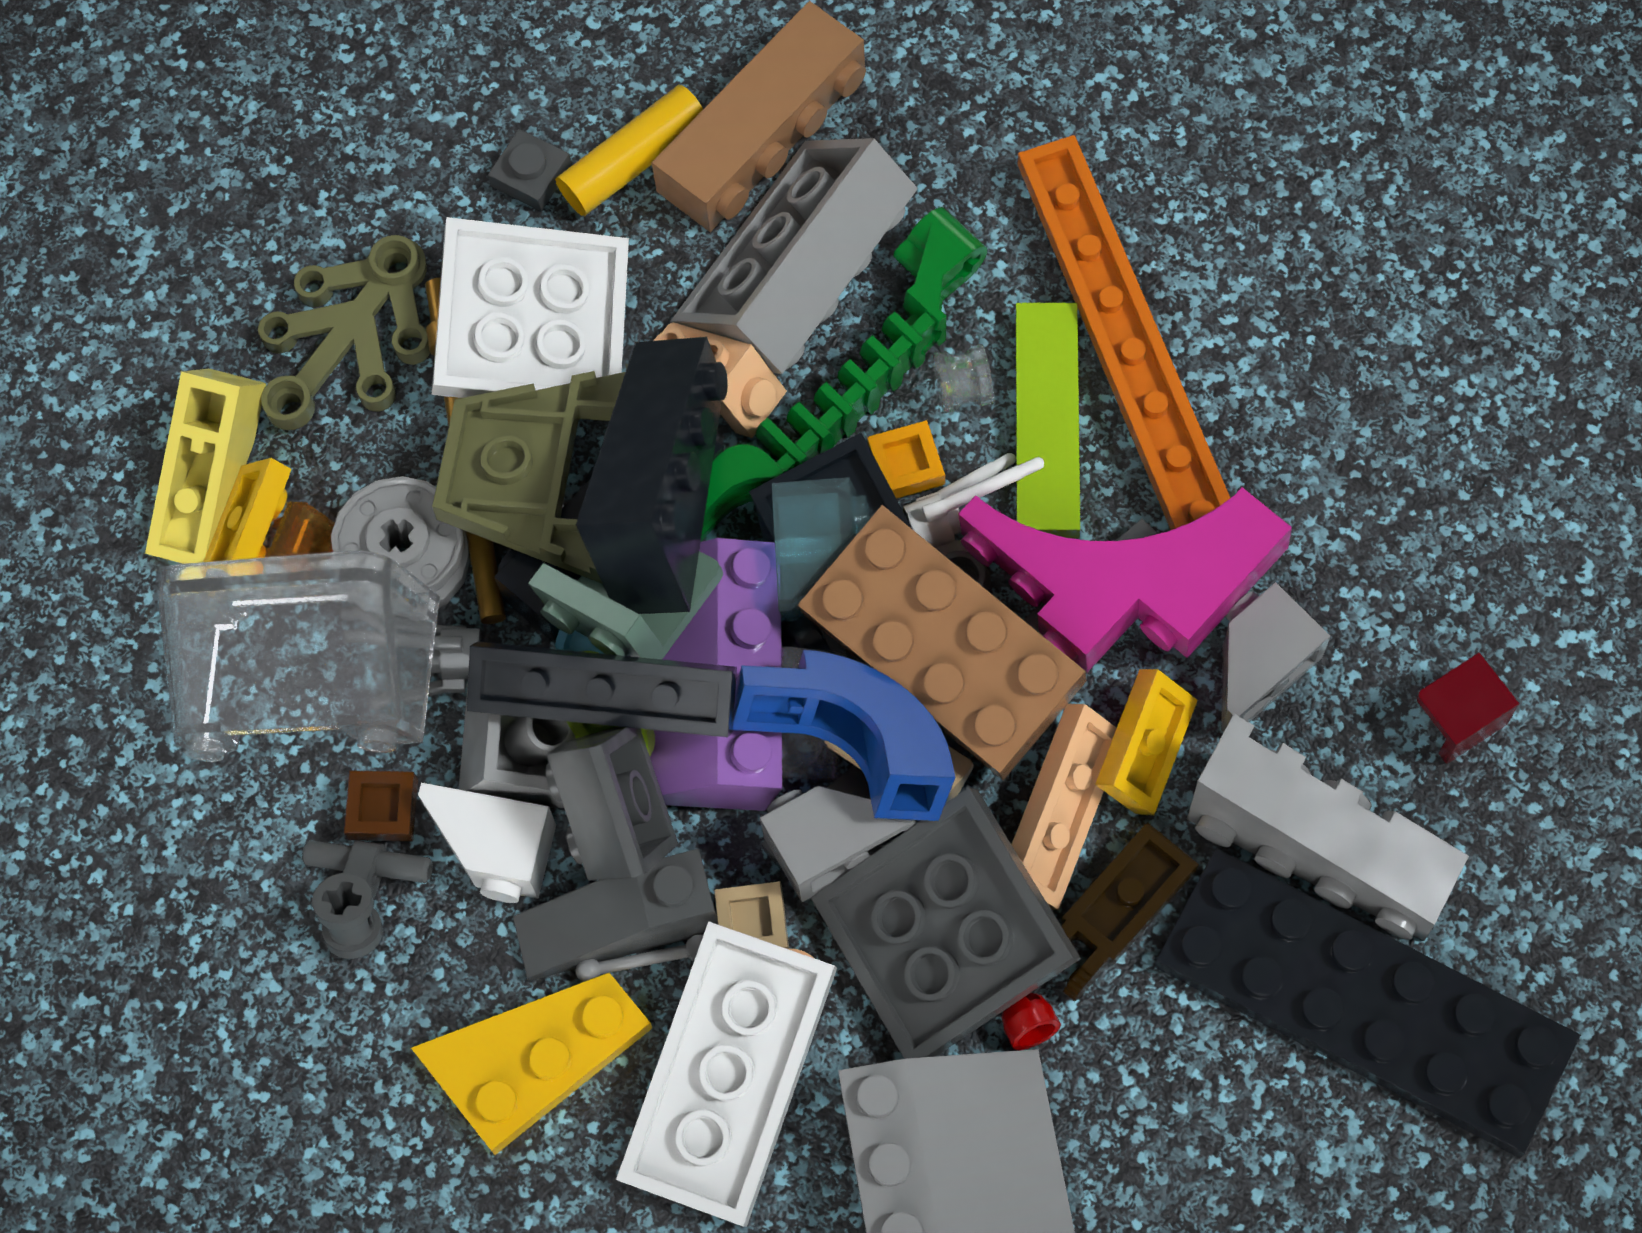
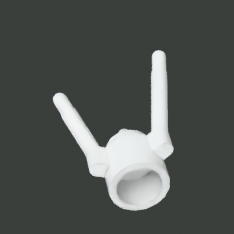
(936, 514)

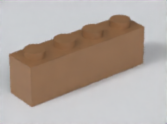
(760, 117)

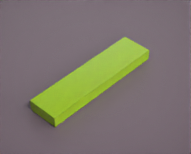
(1048, 416)

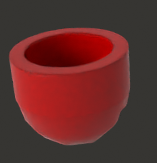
(1030, 1022)

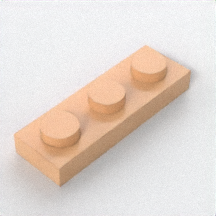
(1063, 801)

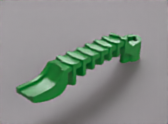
(941, 259)

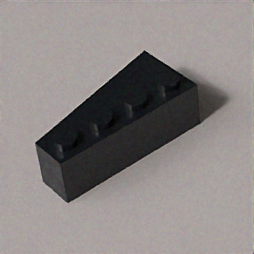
(654, 476)

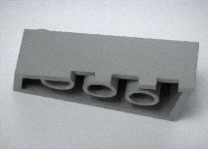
(1323, 834)

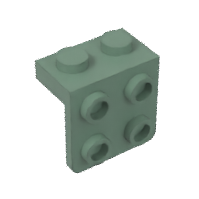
(611, 626)

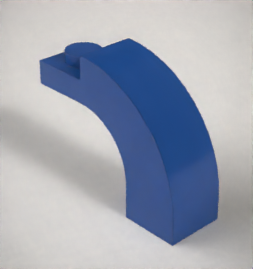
(863, 715)

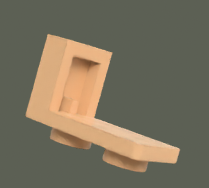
(751, 383)

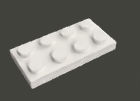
(727, 1074)

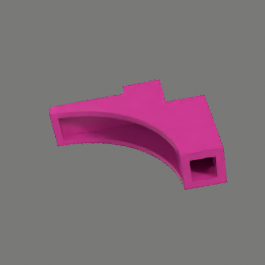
(1097, 589)

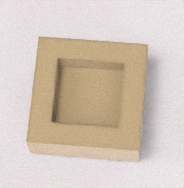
(754, 911)

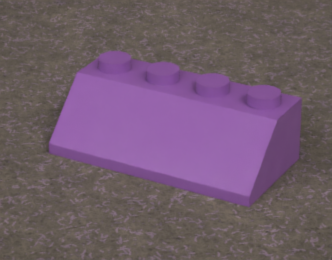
(732, 628)

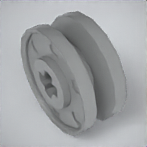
(402, 513)

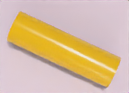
(627, 151)

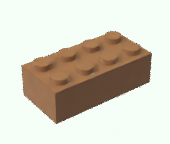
(944, 640)

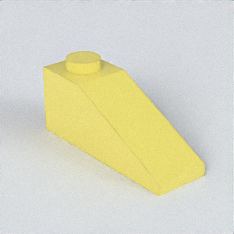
(205, 447)

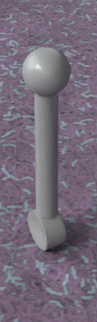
(592, 968)

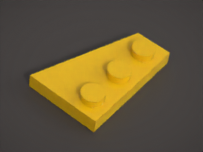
(532, 1057)

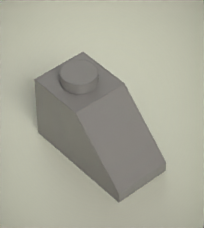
(1266, 651)
(824, 835)

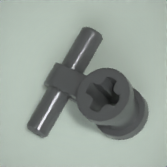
(347, 899)

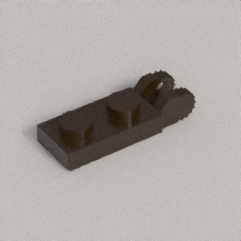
(1124, 902)

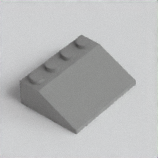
(955, 1145)

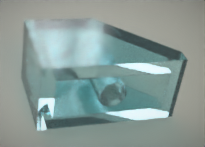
(811, 530)

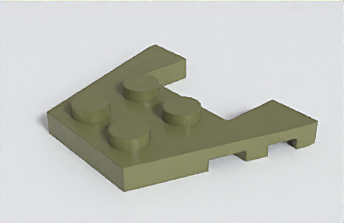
(512, 463)

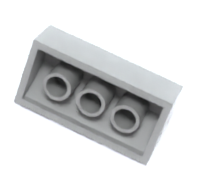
(800, 248)

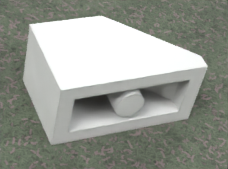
(494, 838)

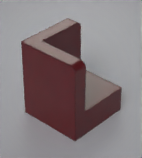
(1467, 705)

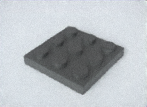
(945, 928)

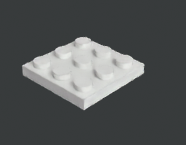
(526, 307)

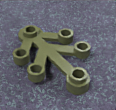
(347, 325)

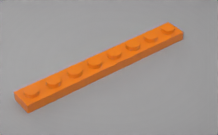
(1123, 332)

